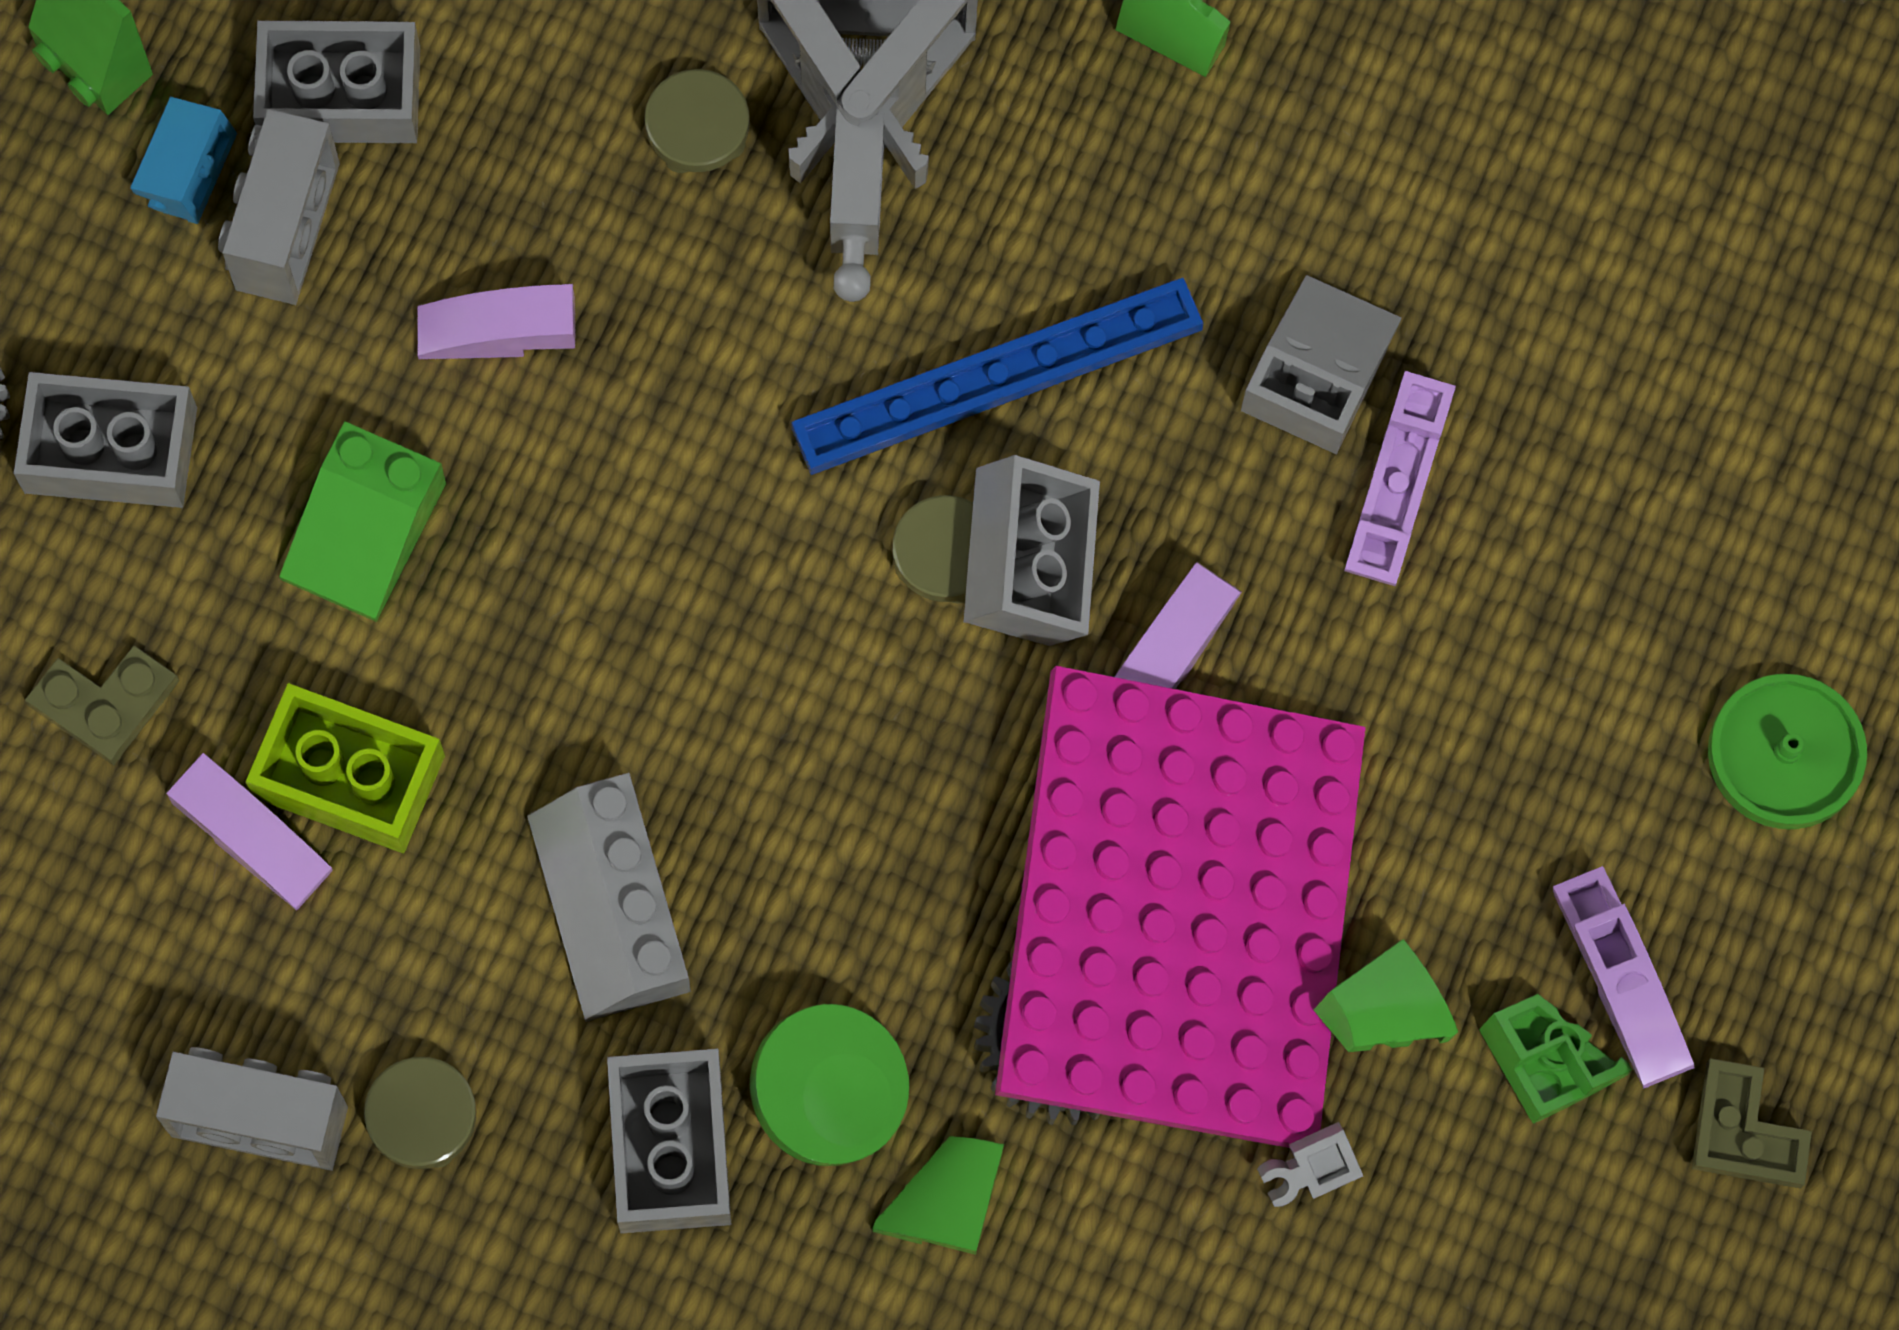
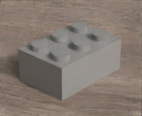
(343, 74)
(279, 206)
(105, 440)
(1031, 551)
(252, 1108)
(668, 1141)

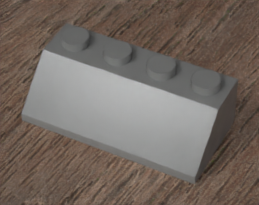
(608, 898)

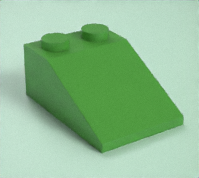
(93, 47)
(362, 521)

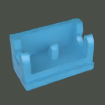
(184, 159)

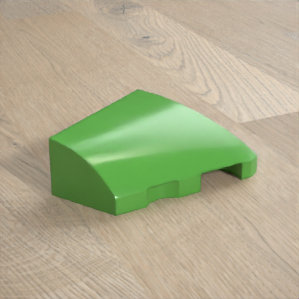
(1178, 29)
(1387, 1004)
(1548, 1057)
(946, 1197)

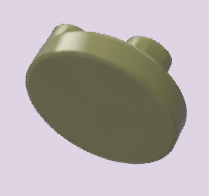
(697, 121)
(934, 548)
(420, 1113)

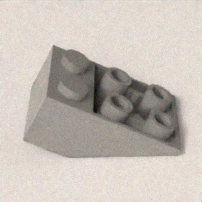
(1319, 364)

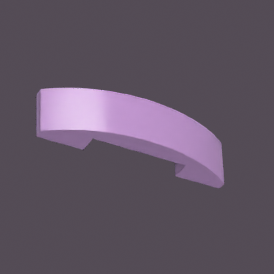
(1399, 478)

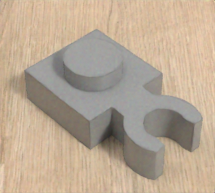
(1319, 1162)

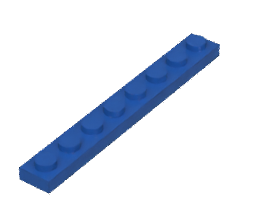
(996, 376)

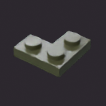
(104, 716)
(1732, 1138)

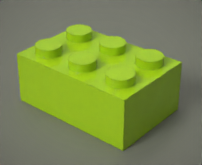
(345, 768)

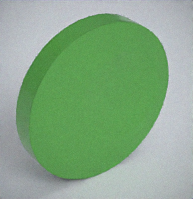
(1787, 751)
(829, 1085)

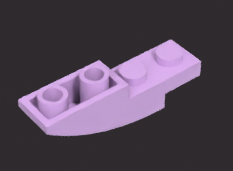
(1624, 977)

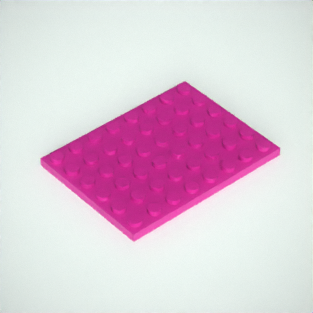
(1181, 909)

